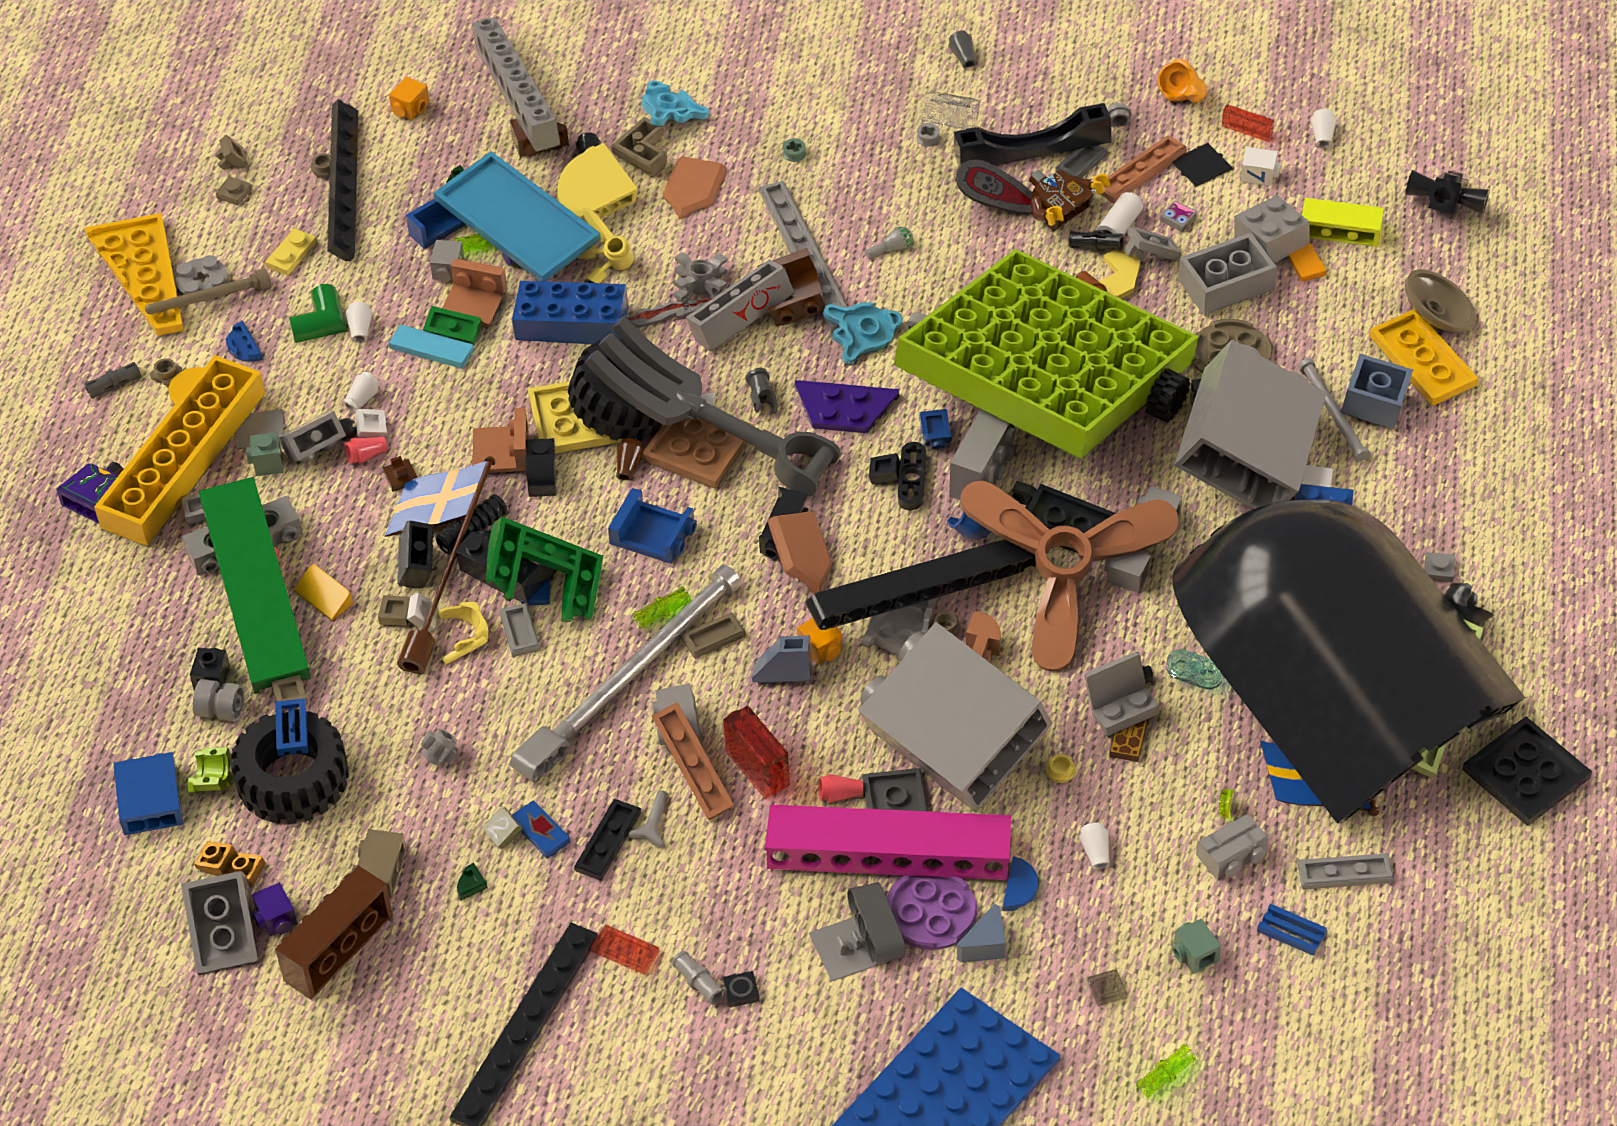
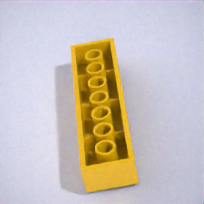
(180, 450)

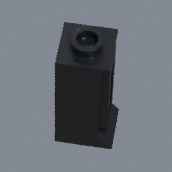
(788, 502)

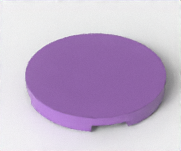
(932, 910)

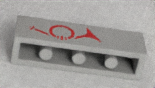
(740, 305)

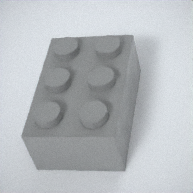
(1227, 273)
(982, 453)

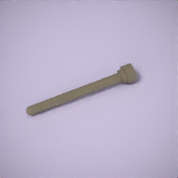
(258, 280)

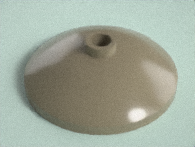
(1439, 301)

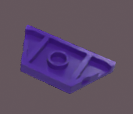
(843, 405)

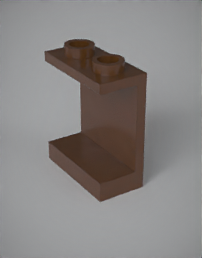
(807, 294)

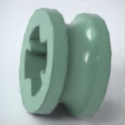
(796, 144)

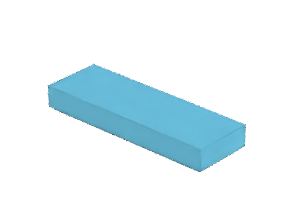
(431, 346)

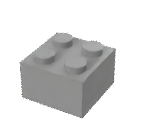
(1275, 227)

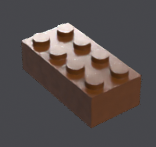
(334, 932)

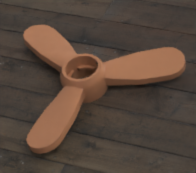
(1058, 610)

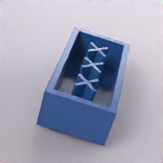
(568, 311)

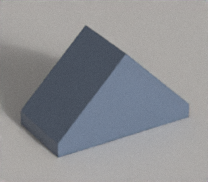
(984, 939)

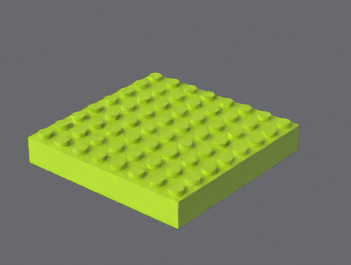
(1045, 352)

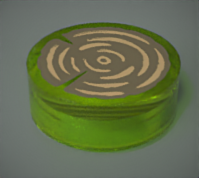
(1227, 803)

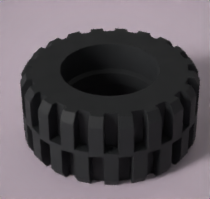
(603, 407)
(293, 795)

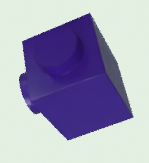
(273, 910)

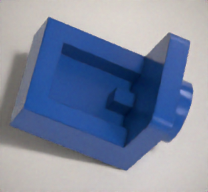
(935, 428)

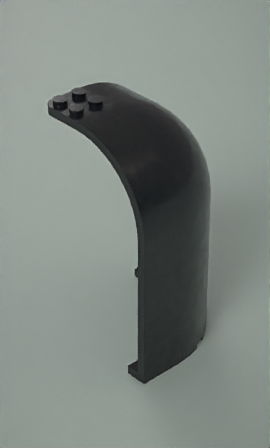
(1338, 645)

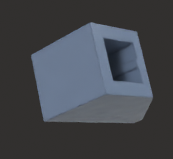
(785, 661)

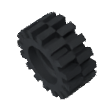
(1167, 395)

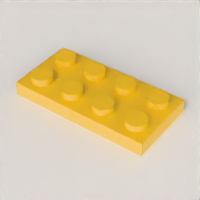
(1416, 345)

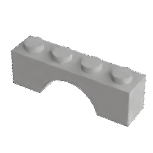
(1132, 569)

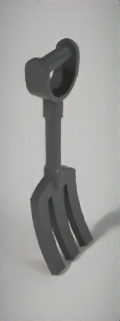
(674, 392)

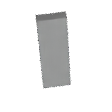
(1345, 871)

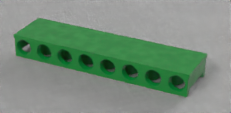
(253, 583)

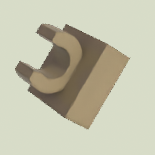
(230, 154)

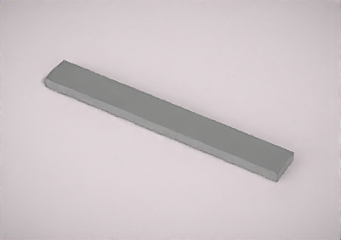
(797, 237)

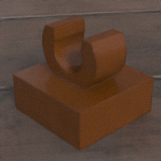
(399, 473)

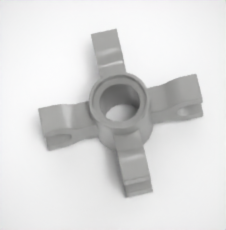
(699, 276)

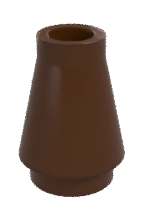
(628, 457)

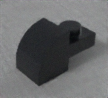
(541, 467)

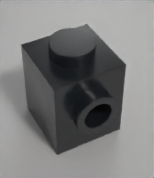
(210, 665)

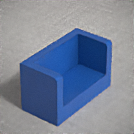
(431, 223)

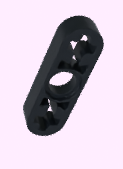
(907, 467)

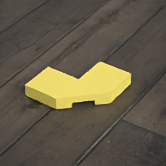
(1126, 271)

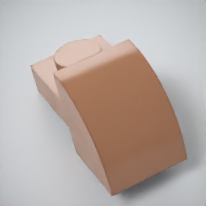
(984, 635)

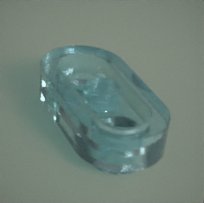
(1196, 668)

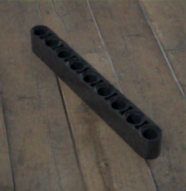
(917, 583)

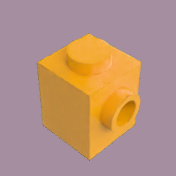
(409, 98)
(824, 643)

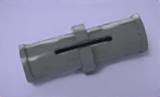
(112, 380)

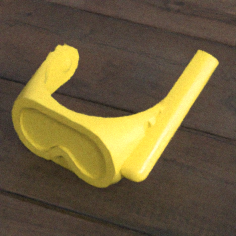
(469, 612)

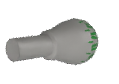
(899, 239)

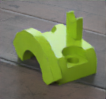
(212, 770)

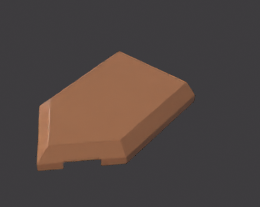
(693, 185)
(801, 548)

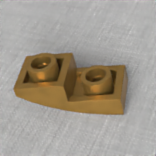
(223, 859)

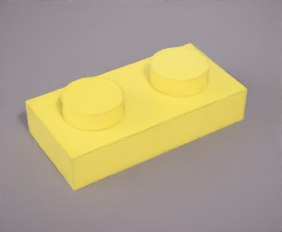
(290, 251)

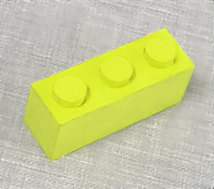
(1343, 221)

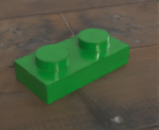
(453, 325)

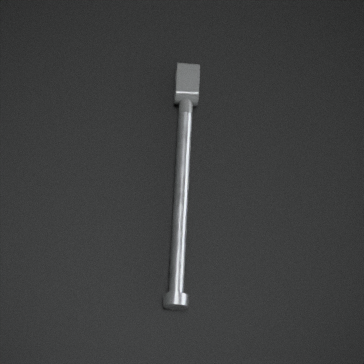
(549, 746)

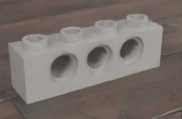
(281, 521)

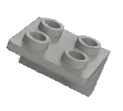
(1120, 694)

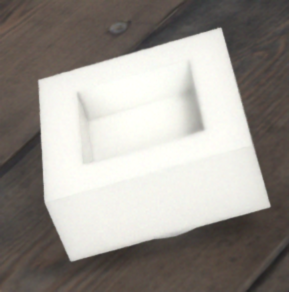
(370, 423)
(418, 611)

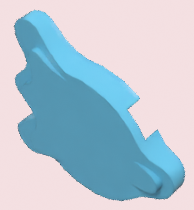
(668, 105)
(862, 328)

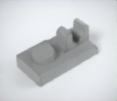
(1145, 242)

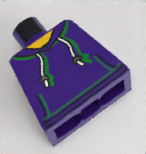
(87, 487)

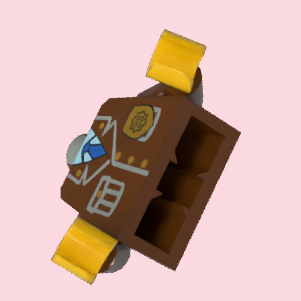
(1063, 196)

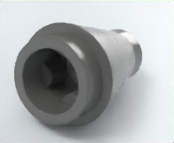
(962, 47)

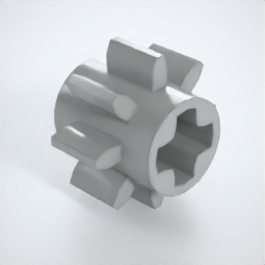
(439, 747)

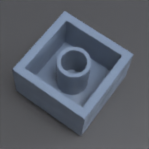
(1376, 391)

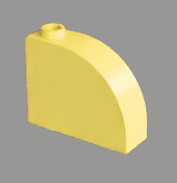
(596, 183)

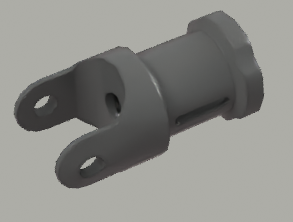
(760, 389)

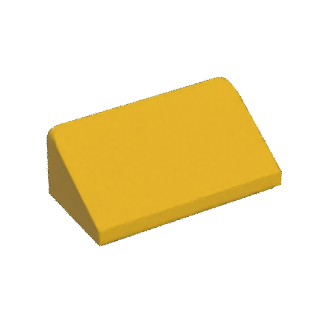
(323, 592)

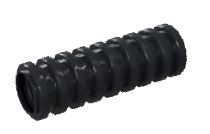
(482, 517)

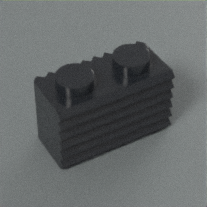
(415, 554)

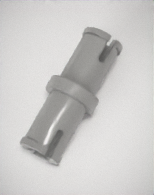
(698, 977)

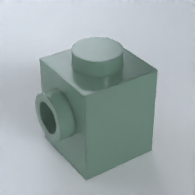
(265, 454)
(1196, 946)

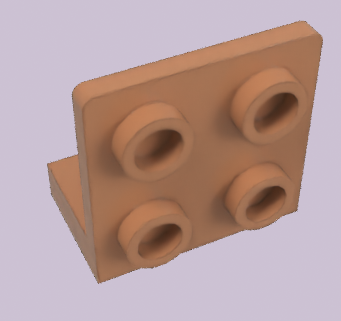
(476, 290)
(504, 444)

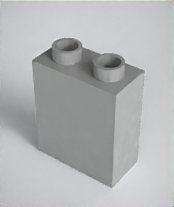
(1250, 427)
(954, 715)

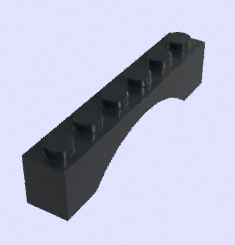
(1081, 129)

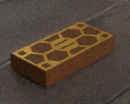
(1129, 742)

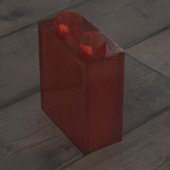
(756, 752)

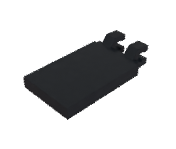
(1058, 508)

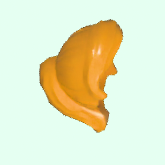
(1181, 82)

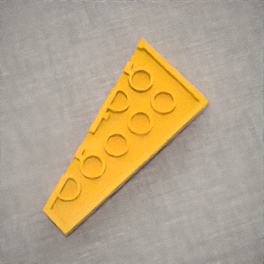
(141, 263)

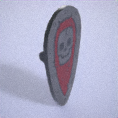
(993, 187)

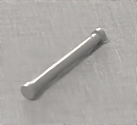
(1360, 453)

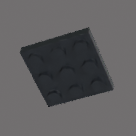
(1527, 770)

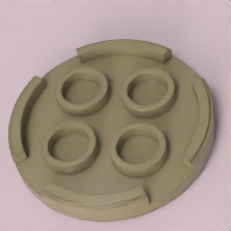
(1221, 332)

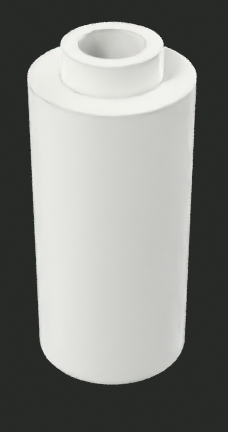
(1121, 214)

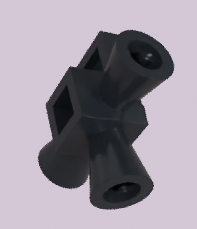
(1447, 192)

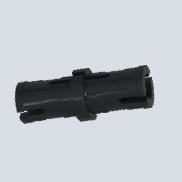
(1096, 240)

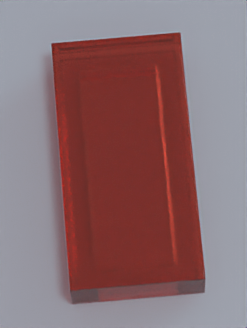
(1247, 123)
(625, 949)

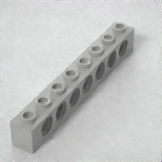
(515, 84)

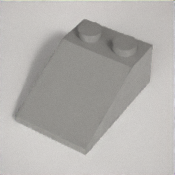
(220, 922)

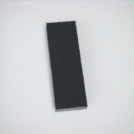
(607, 839)

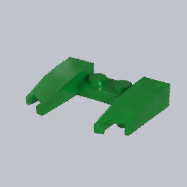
(581, 566)

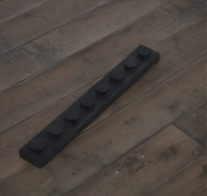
(343, 181)
(524, 1027)

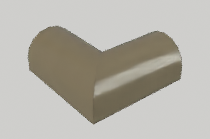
(638, 148)

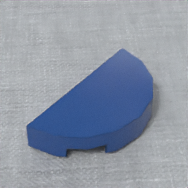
(242, 345)
(1021, 885)

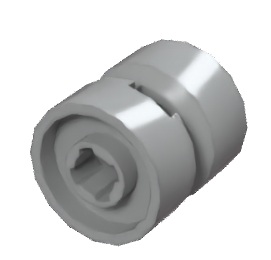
(218, 700)

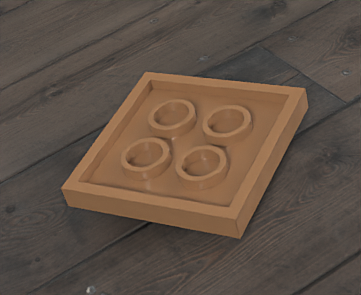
(694, 450)

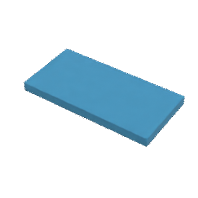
(517, 216)

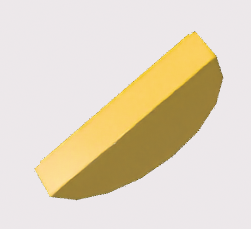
(181, 382)

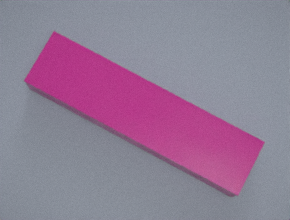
(888, 837)

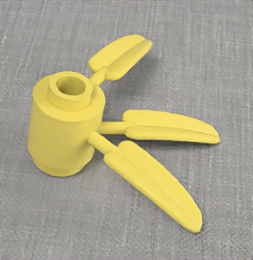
(615, 249)

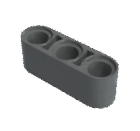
(876, 923)

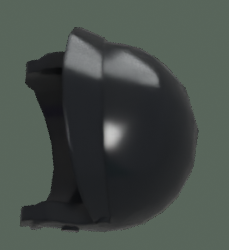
(1465, 603)

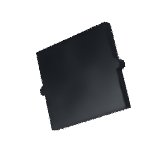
(1202, 164)

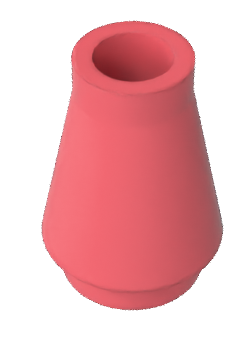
(362, 449)
(839, 788)

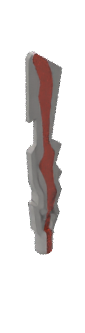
(661, 312)

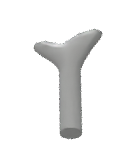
(650, 829)

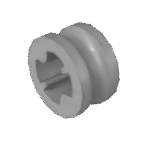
(930, 129)

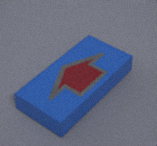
(541, 829)

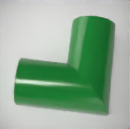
(324, 320)

